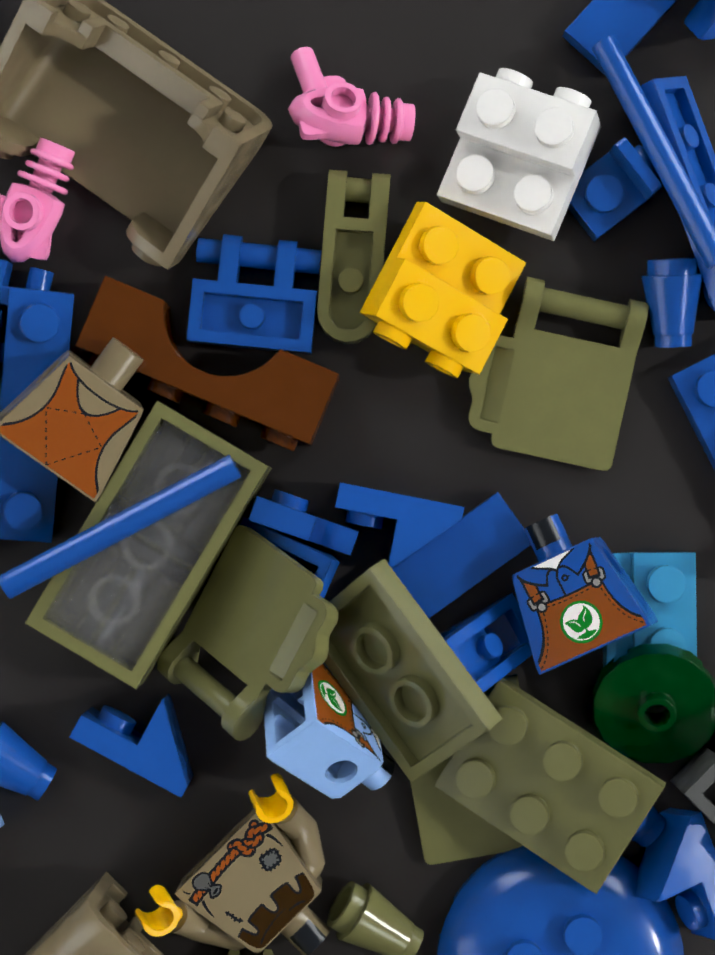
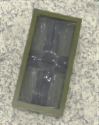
(134, 594)

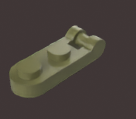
(351, 254)

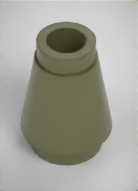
(373, 922)

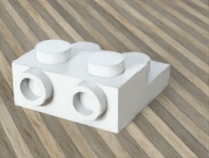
(520, 152)

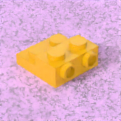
(443, 291)

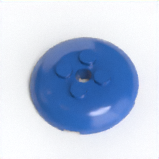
(532, 908)

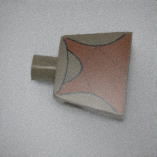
(77, 417)

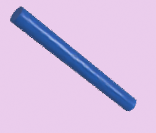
(657, 147)
(119, 526)

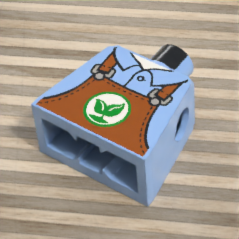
(324, 738)

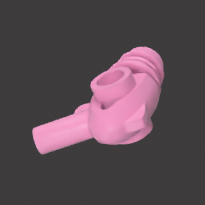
(339, 112)
(30, 210)

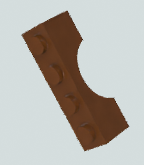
(281, 395)

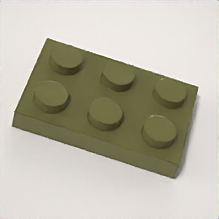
(404, 674)
(552, 787)

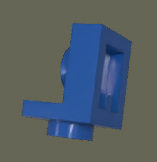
(613, 188)

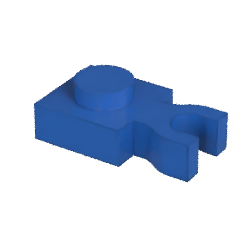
(289, 515)

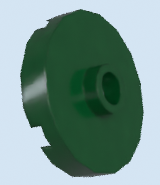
(651, 677)

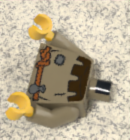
(251, 883)

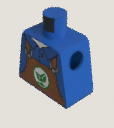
(575, 597)

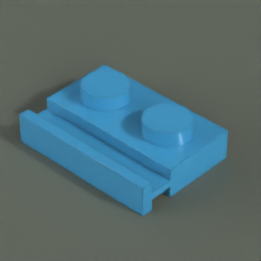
(669, 588)

